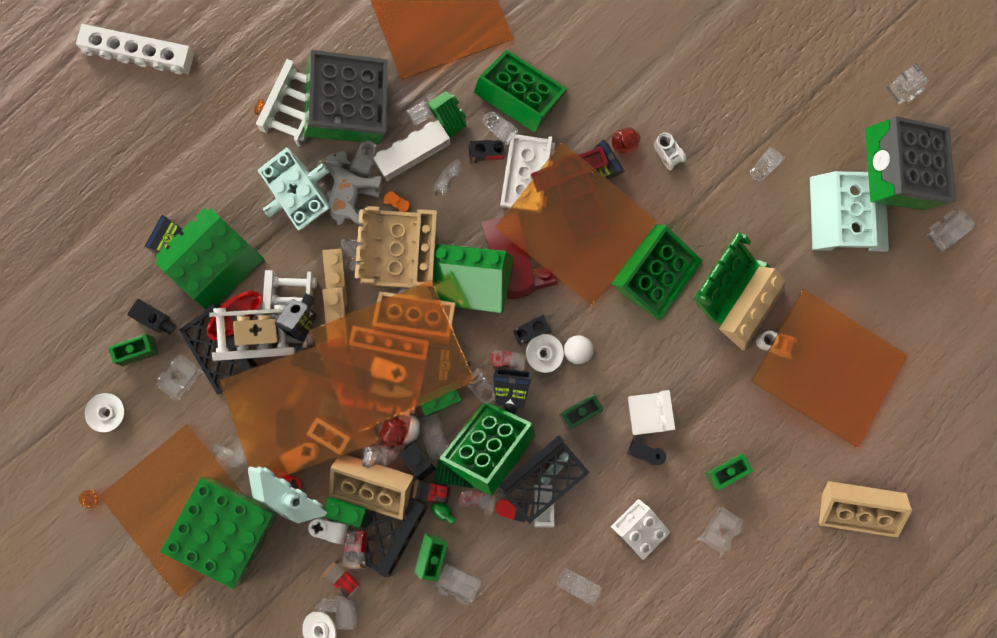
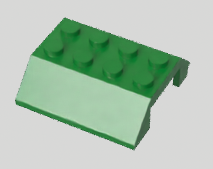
(208, 259)
(727, 279)

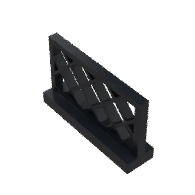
(245, 364)
(531, 466)
(399, 542)

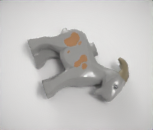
(346, 188)

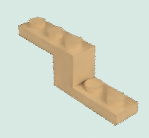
(335, 292)

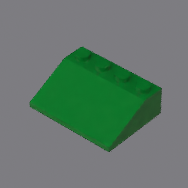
(519, 90)
(657, 271)
(472, 277)
(488, 447)

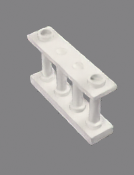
(274, 104)
(271, 282)
(243, 351)

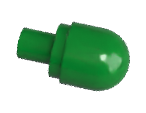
(443, 512)

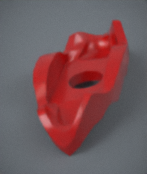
(245, 301)

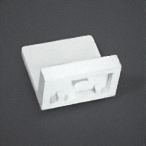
(651, 413)
(641, 529)

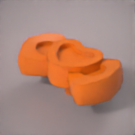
(396, 202)

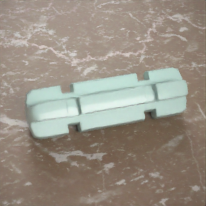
(562, 458)

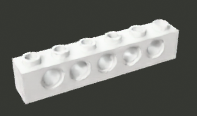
(90, 36)

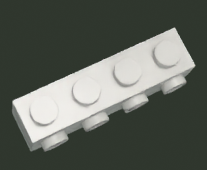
(412, 150)

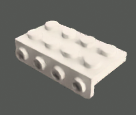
(524, 157)

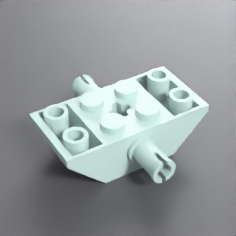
(287, 175)
(285, 501)

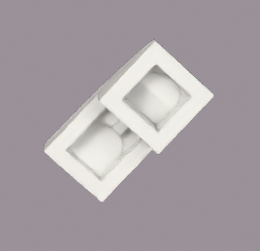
(546, 519)

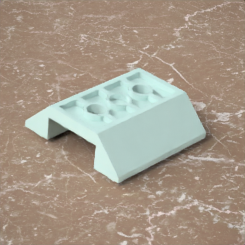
(836, 210)

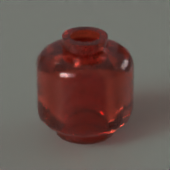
(625, 140)
(393, 432)

